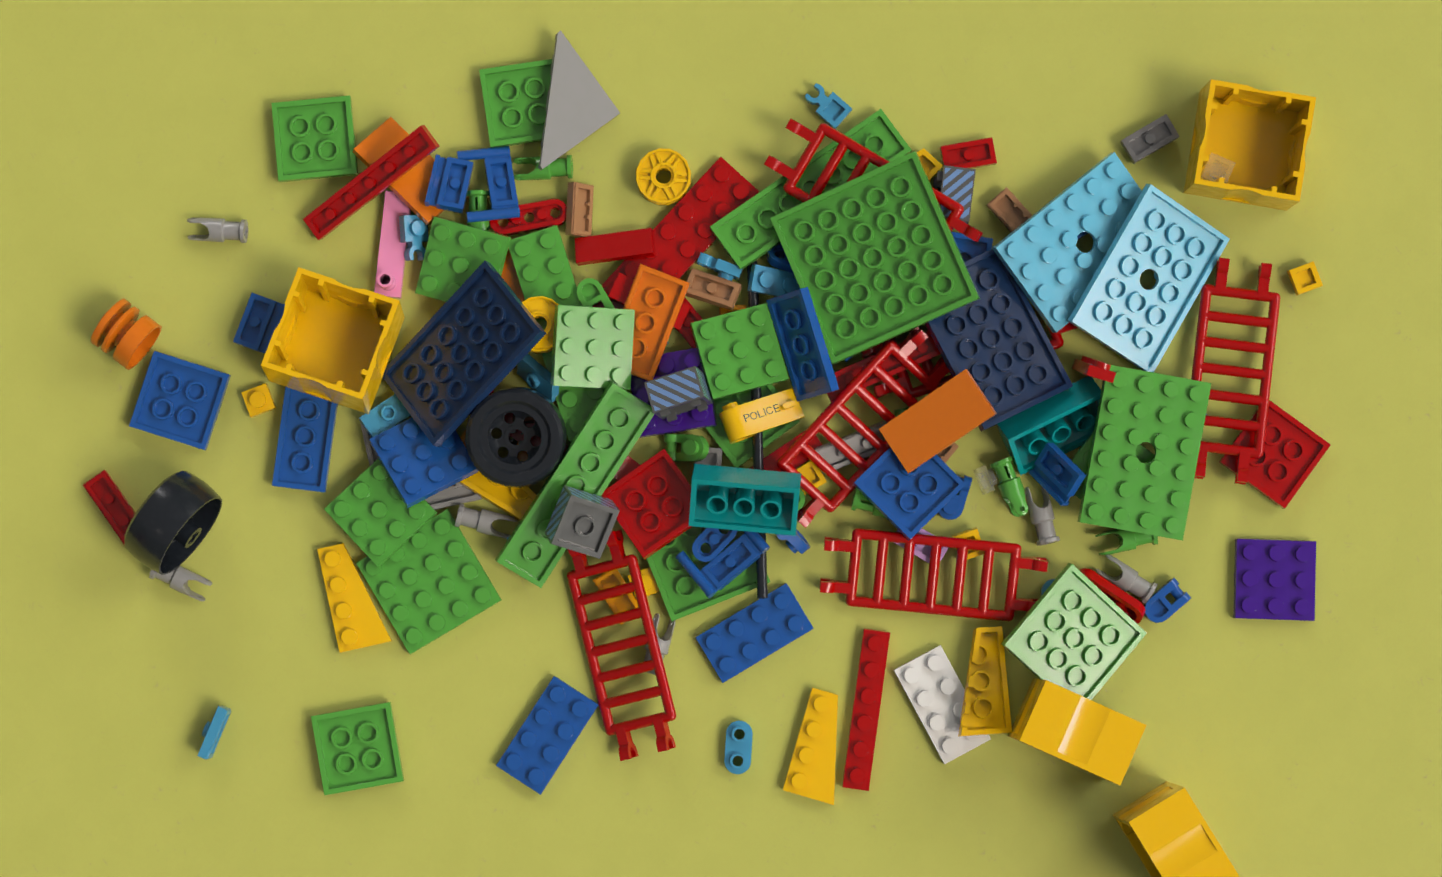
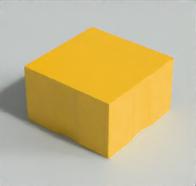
(1260, 134)
(333, 340)
(1077, 730)
(1173, 835)

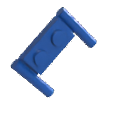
(499, 181)
(727, 564)

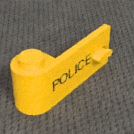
(760, 415)

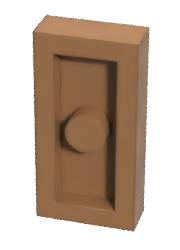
(713, 289)

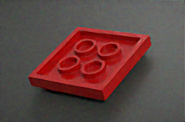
(1287, 458)
(652, 503)

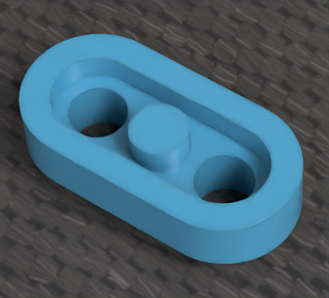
(738, 747)

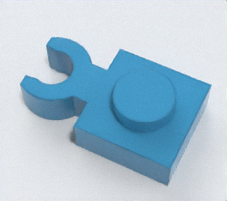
(831, 109)
(413, 232)
(723, 268)

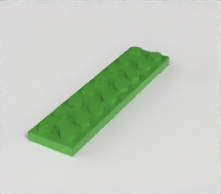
(748, 229)
(546, 272)
(587, 466)

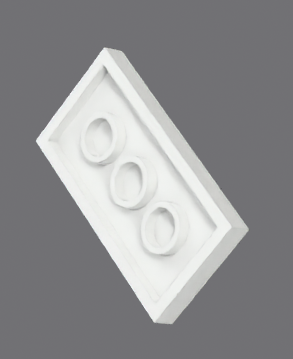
(938, 702)

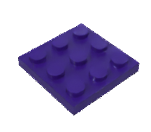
(671, 363)
(1274, 579)

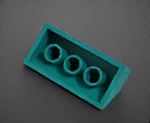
(1060, 420)
(744, 499)

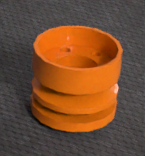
(122, 331)

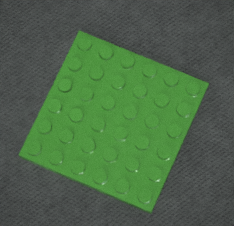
(875, 257)

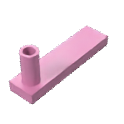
(391, 251)

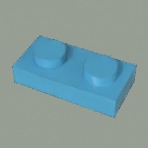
(771, 281)

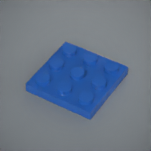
(180, 400)
(417, 465)
(905, 497)

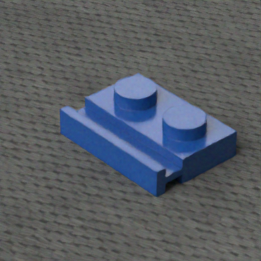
(449, 183)
(258, 322)
(1057, 474)

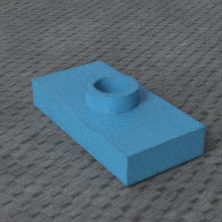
(537, 377)
(384, 416)
(213, 732)

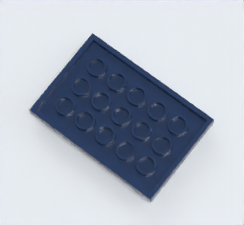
(1000, 343)
(462, 353)

